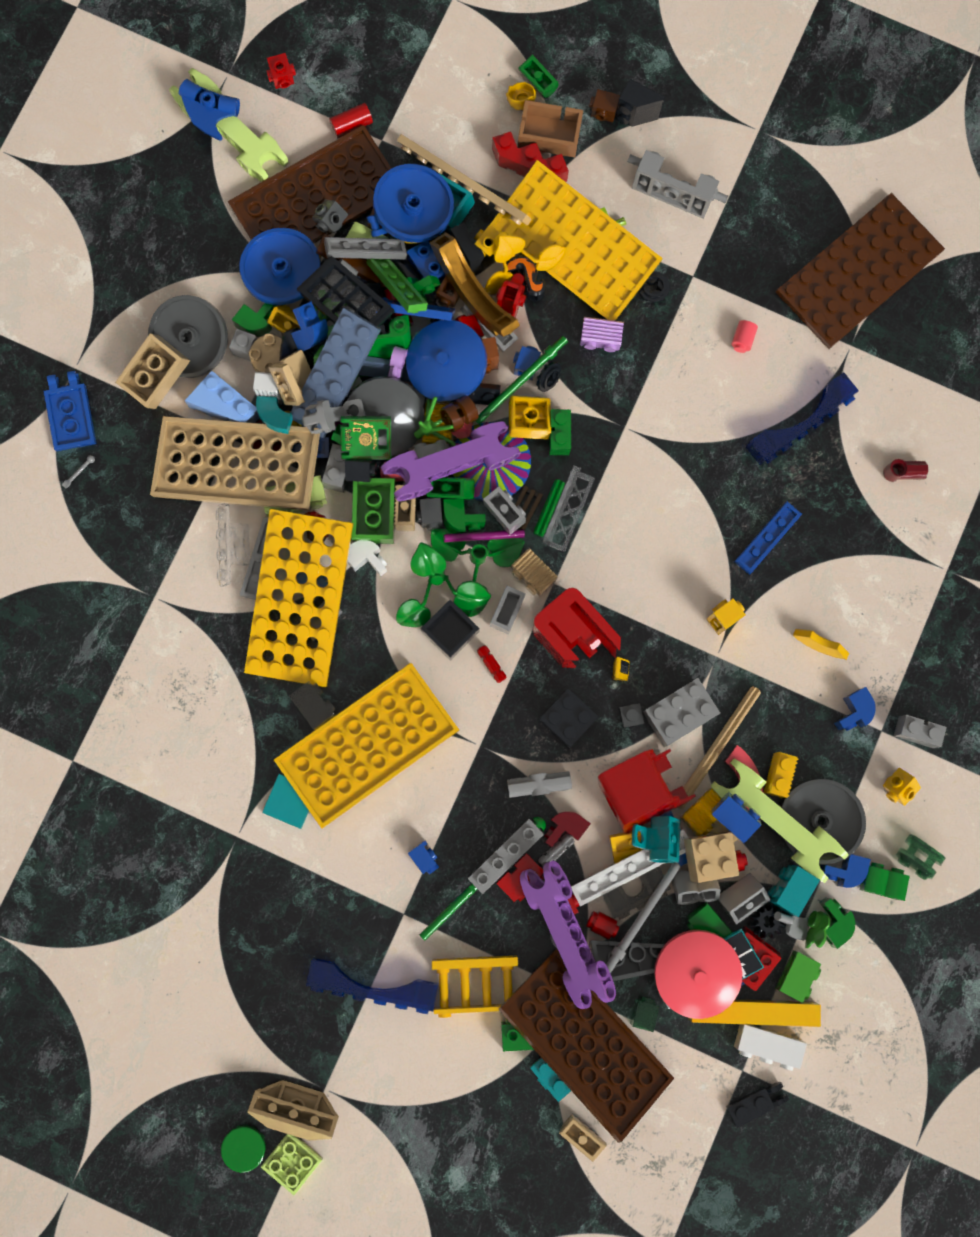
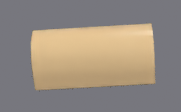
(582, 1138)

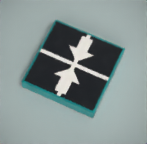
(748, 958)

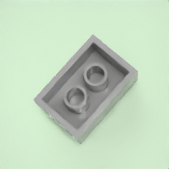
(681, 712)

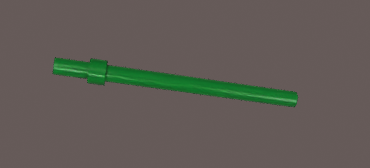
(549, 353)

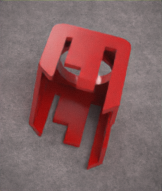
(573, 622)
(638, 790)

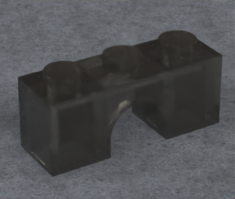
(620, 903)

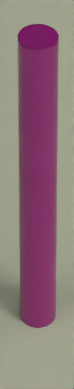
(482, 536)

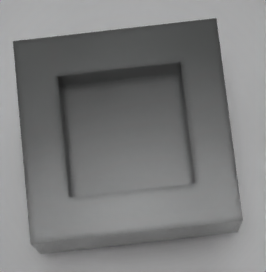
(631, 715)

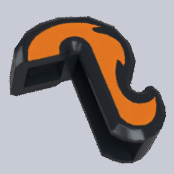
(534, 288)

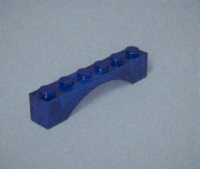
(770, 442)
(328, 976)

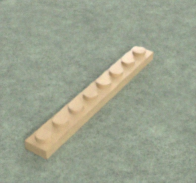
(456, 176)

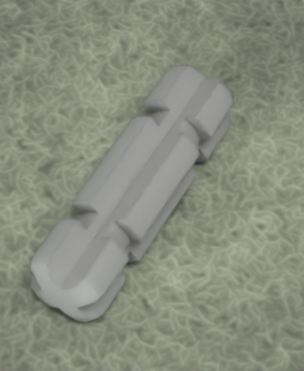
(557, 850)

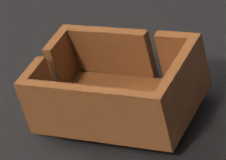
(543, 126)

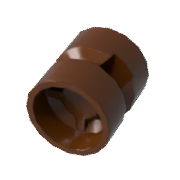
(459, 413)

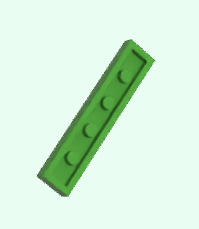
(398, 285)

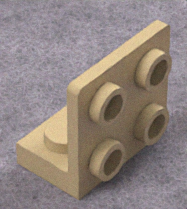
(291, 376)

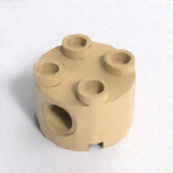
(265, 352)

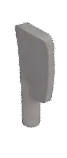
(795, 926)

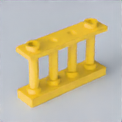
(464, 967)

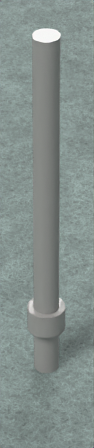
(619, 952)

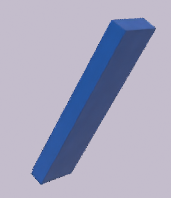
(768, 537)

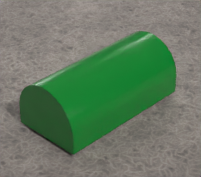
(539, 76)

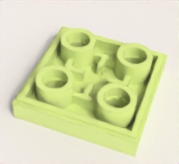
(291, 1163)

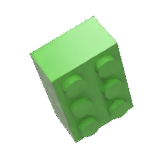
(374, 510)

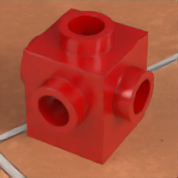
(280, 71)

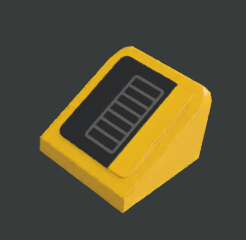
(620, 669)

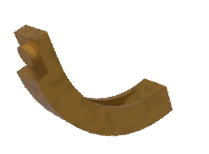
(470, 289)

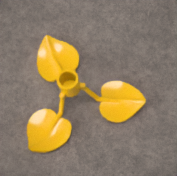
(510, 245)

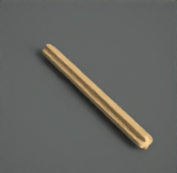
(721, 741)

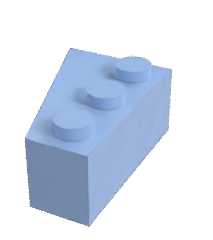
(221, 401)

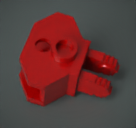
(512, 295)

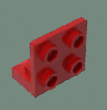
(768, 956)

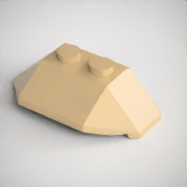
(294, 1110)

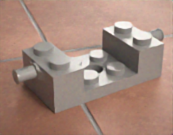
(673, 191)

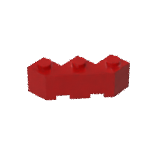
(524, 158)

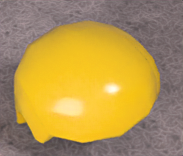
(519, 93)

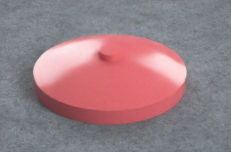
(698, 974)

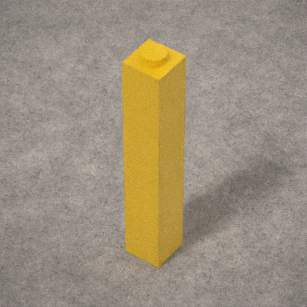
(768, 1013)

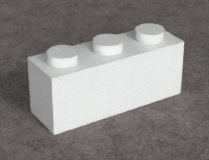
(770, 1046)

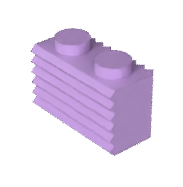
(601, 334)

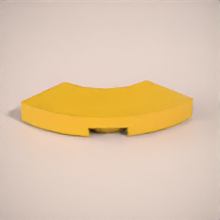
(821, 644)

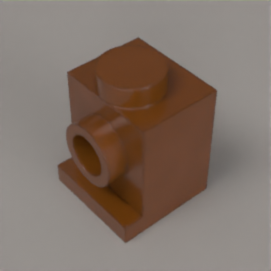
(443, 298)

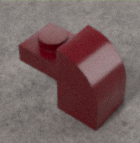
(570, 823)

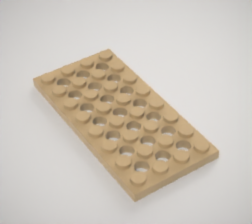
(239, 494)

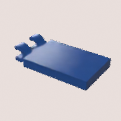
(433, 311)
(69, 413)

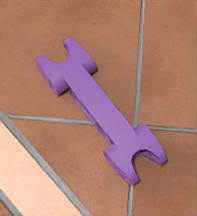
(420, 472)
(582, 970)

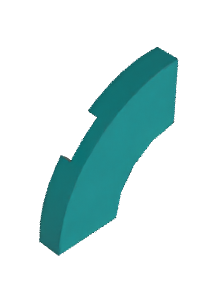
(273, 416)

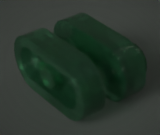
(923, 869)

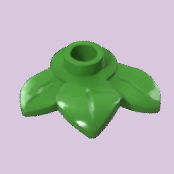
(818, 925)

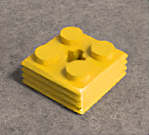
(538, 424)

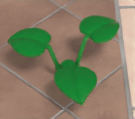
(503, 551)
(431, 563)

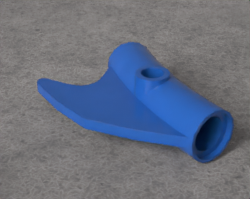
(207, 107)

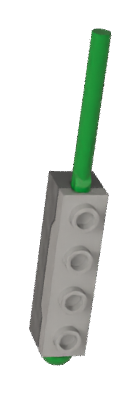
(493, 868)

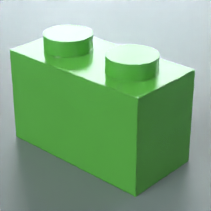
(798, 976)

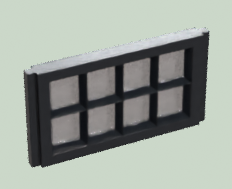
(337, 288)

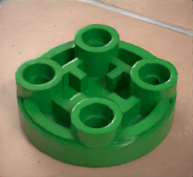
(243, 1149)

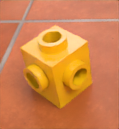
(489, 233)
(901, 787)

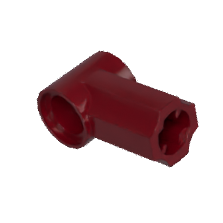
(906, 470)

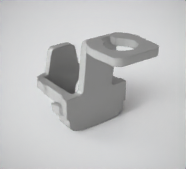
(327, 416)

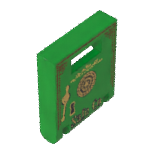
(362, 437)

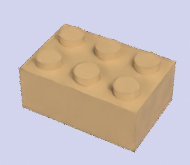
(152, 371)

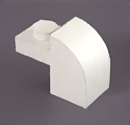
(363, 552)

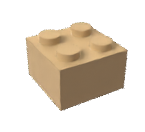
(711, 857)

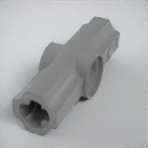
(539, 784)

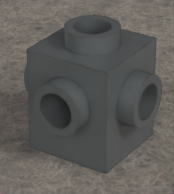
(329, 216)

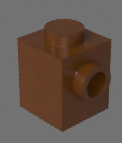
(604, 105)

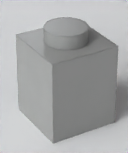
(242, 344)

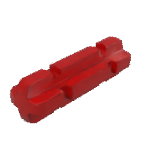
(491, 664)

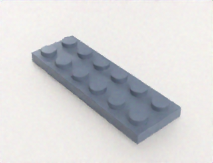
(338, 363)

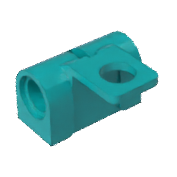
(660, 839)

